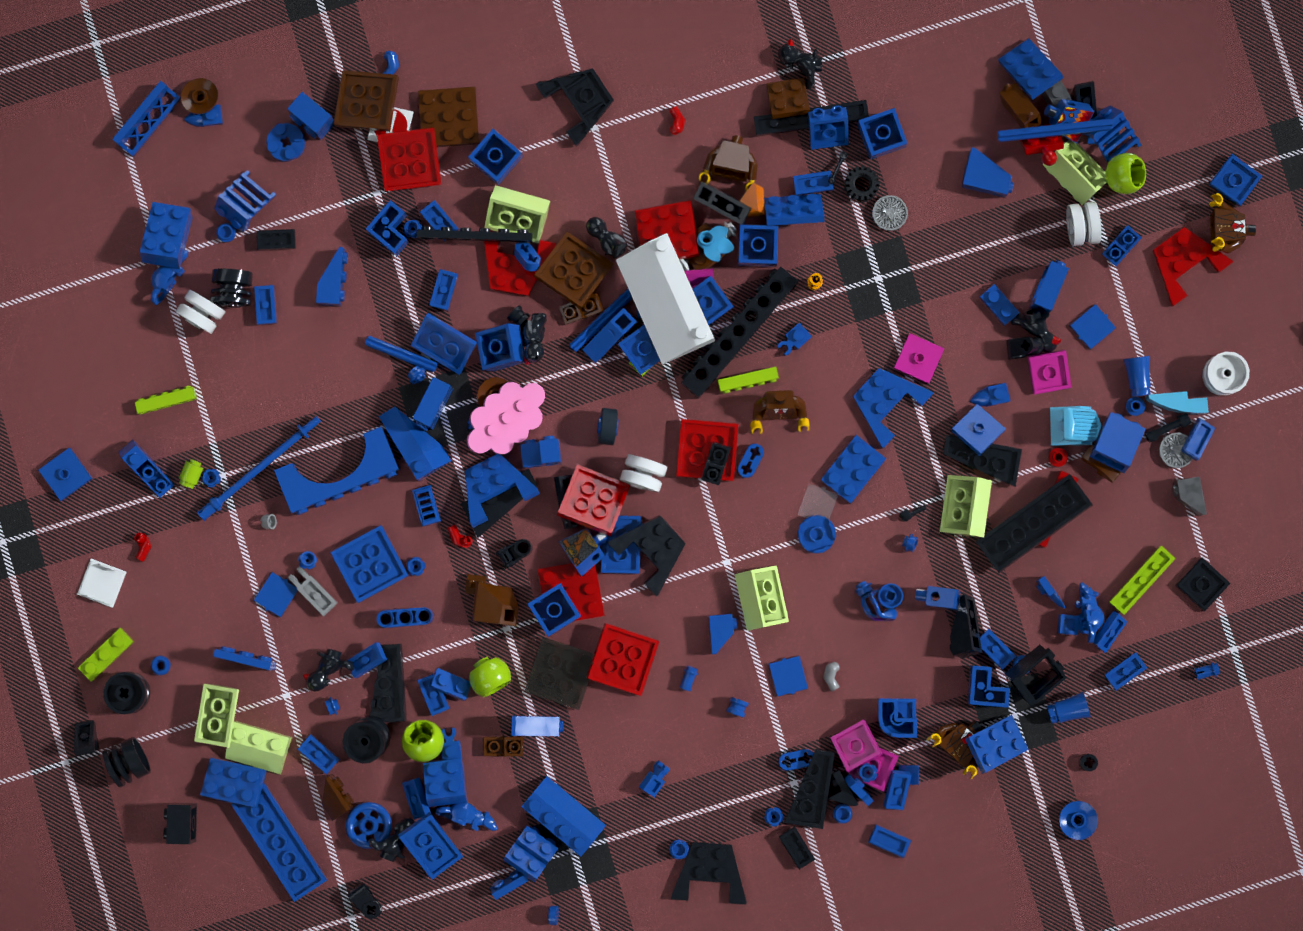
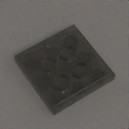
(560, 673)

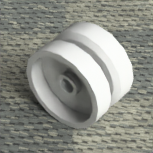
(1083, 224)
(200, 311)
(1236, 375)
(642, 476)

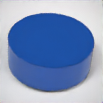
(553, 915)

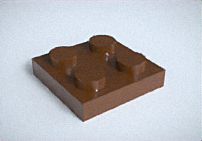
(788, 98)

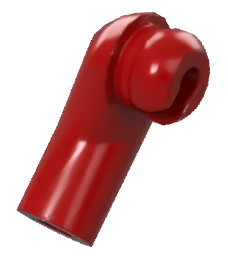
(679, 121)
(458, 539)
(144, 545)

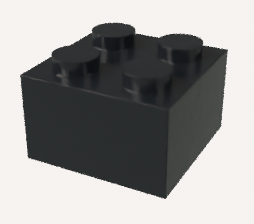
(180, 823)

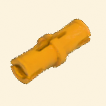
(813, 277)

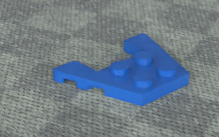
(879, 397)
(491, 479)

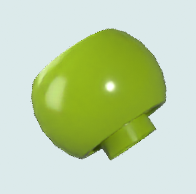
(1125, 173)
(489, 676)
(422, 741)

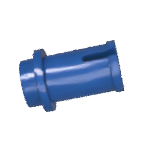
(1209, 670)
(688, 678)

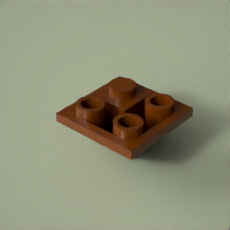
(495, 605)
(335, 799)

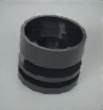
(231, 287)
(130, 760)

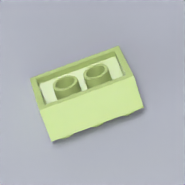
(1077, 172)
(516, 211)
(965, 505)
(761, 597)
(216, 715)
(258, 747)

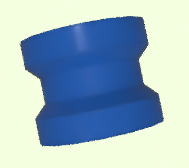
(737, 707)

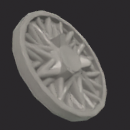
(890, 213)
(1171, 451)

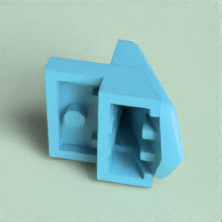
(1074, 425)

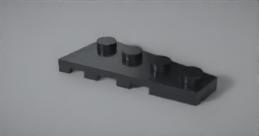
(996, 461)
(499, 505)
(389, 691)
(812, 796)

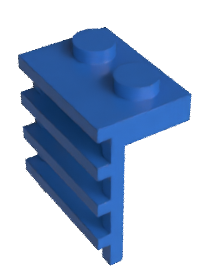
(1118, 123)
(236, 208)

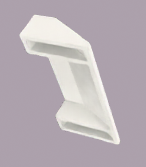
(665, 299)

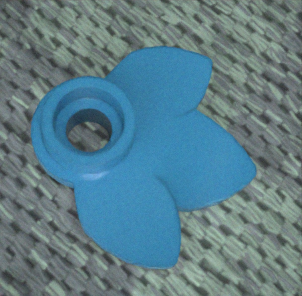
(718, 243)

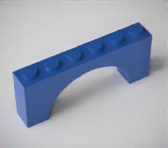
(376, 464)

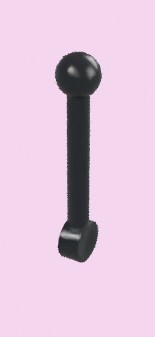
(843, 155)

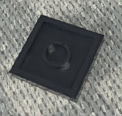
(1202, 584)

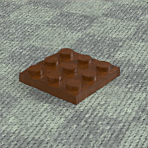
(366, 100)
(451, 114)
(573, 270)

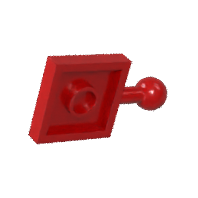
(1043, 145)

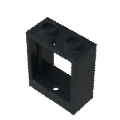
(1045, 684)

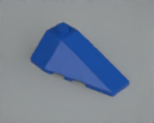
(417, 447)

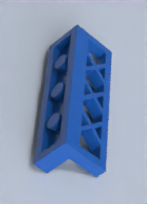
(140, 115)

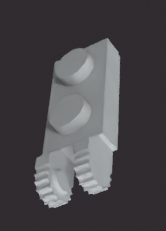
(314, 592)

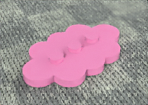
(505, 418)

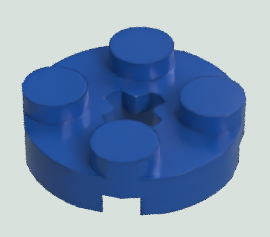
(281, 132)

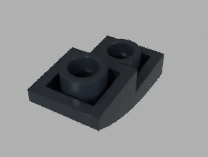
(716, 463)

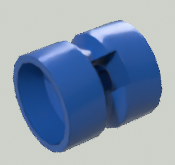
(889, 596)

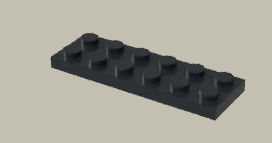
(1034, 523)

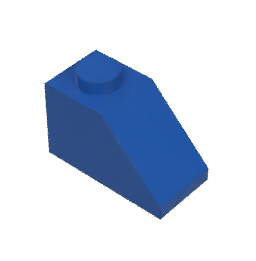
(721, 630)

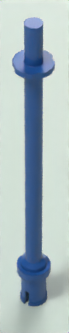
(216, 503)

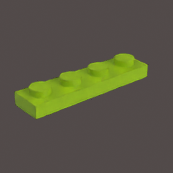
(1142, 580)

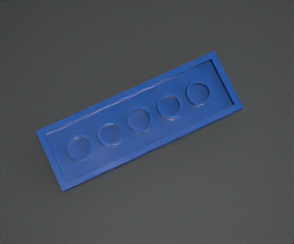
(639, 345)
(281, 845)

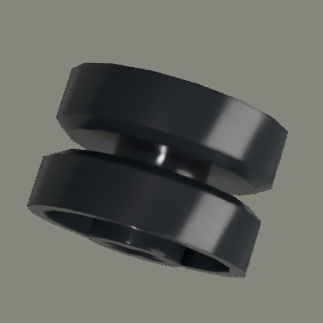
(115, 693)
(355, 739)

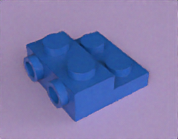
(828, 127)
(531, 853)

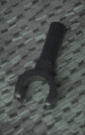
(907, 515)

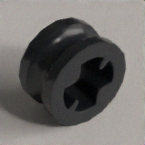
(1093, 766)

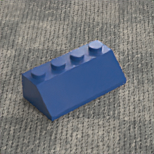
(563, 816)

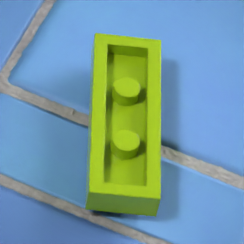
(106, 654)

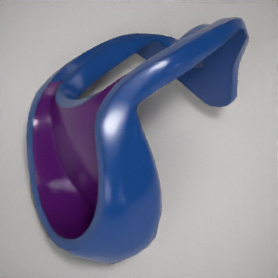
(886, 615)

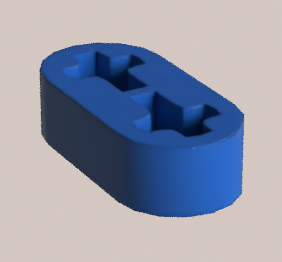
(527, 256)
(755, 462)
(795, 754)

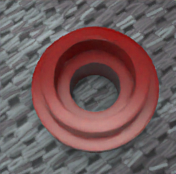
(1053, 461)

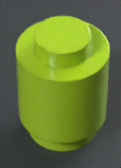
(190, 473)

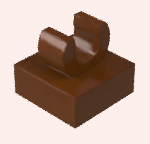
(471, 582)

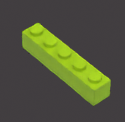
(748, 380)
(165, 400)

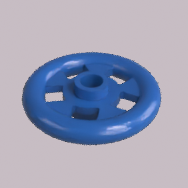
(366, 809)

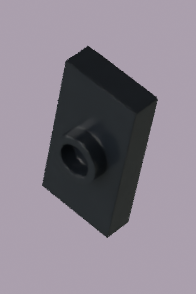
(276, 239)
(796, 847)

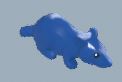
(163, 280)
(1091, 614)
(467, 813)

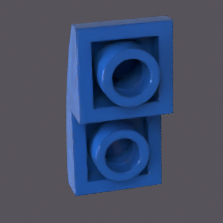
(1121, 245)

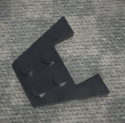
(586, 95)
(657, 543)
(710, 863)

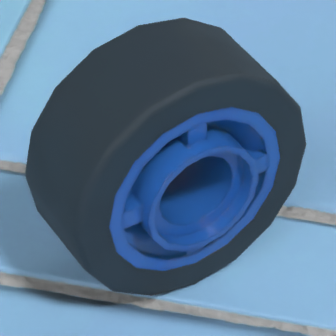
(607, 426)

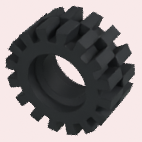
(862, 195)

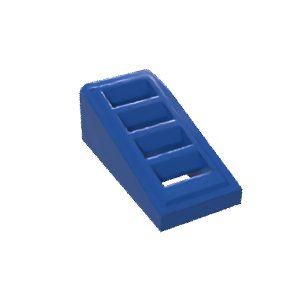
(426, 522)

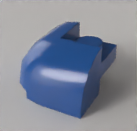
(898, 717)

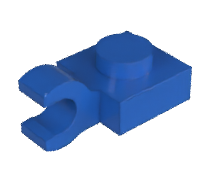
(653, 781)

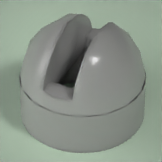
(268, 521)

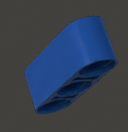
(414, 617)

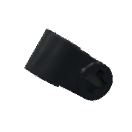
(1022, 347)
(513, 553)
(362, 898)

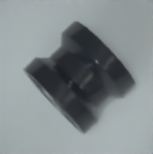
(518, 316)

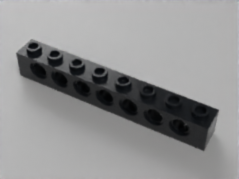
(786, 283)

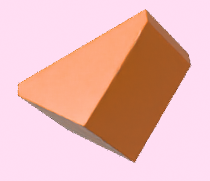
(755, 199)

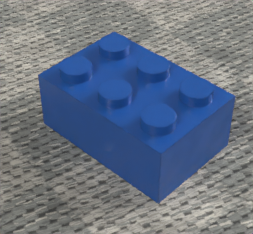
(166, 235)

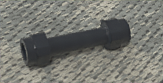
(1153, 434)

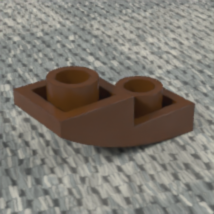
(573, 314)
(1102, 469)
(502, 746)

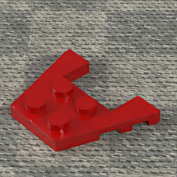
(1179, 255)
(507, 273)

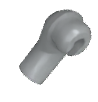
(829, 675)

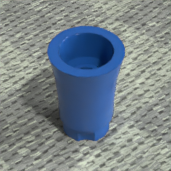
(1138, 375)
(1069, 709)

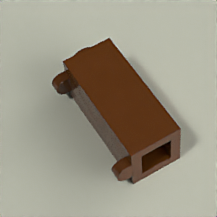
(1019, 106)

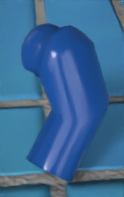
(392, 61)

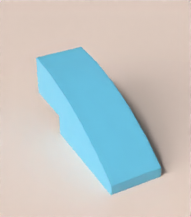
(1179, 403)

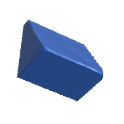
(914, 770)

